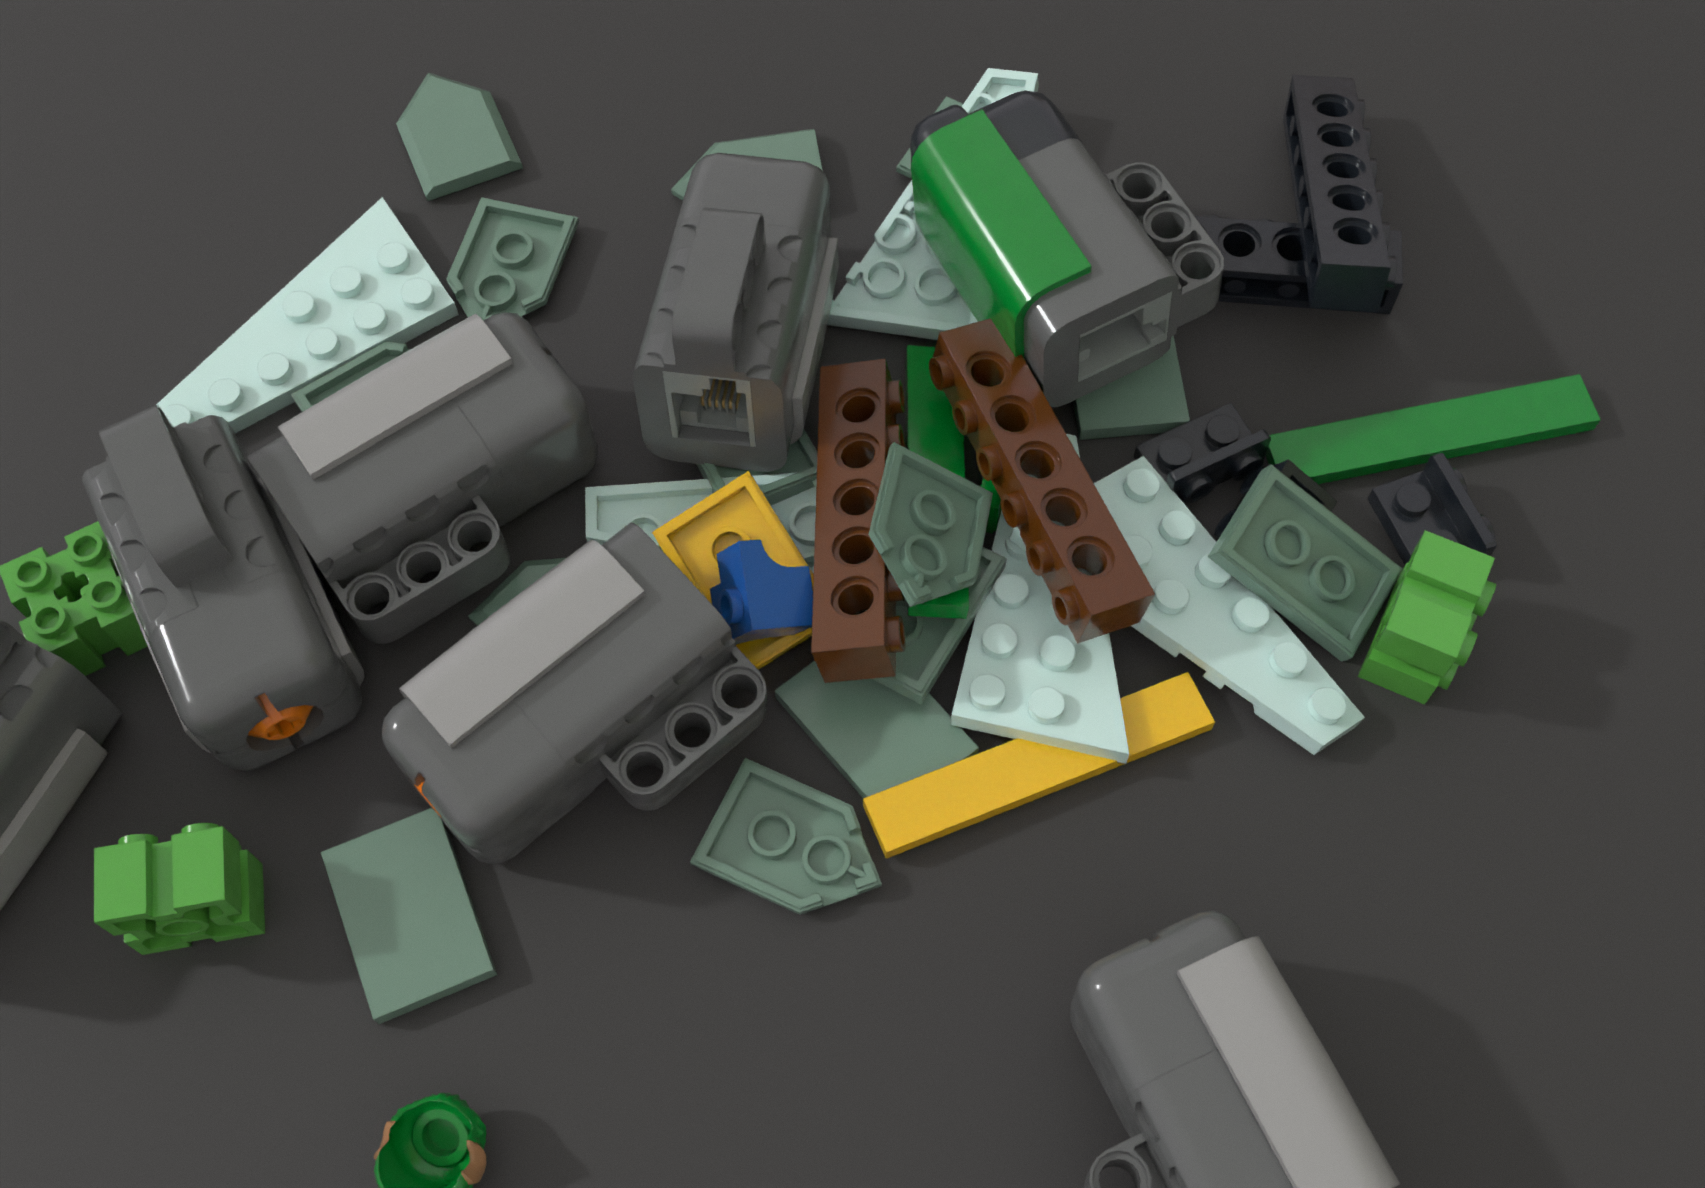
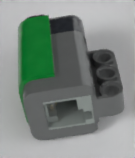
(1061, 257)

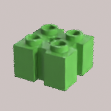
(74, 601)
(1429, 619)
(178, 889)

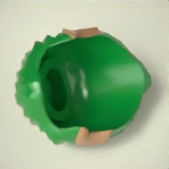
(432, 1145)

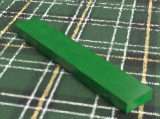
(1447, 426)
(935, 437)

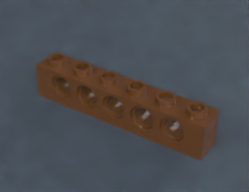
(997, 394)
(853, 443)

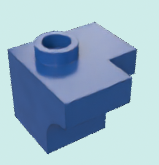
(761, 595)

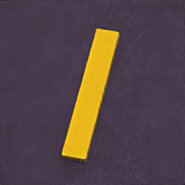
(1027, 770)

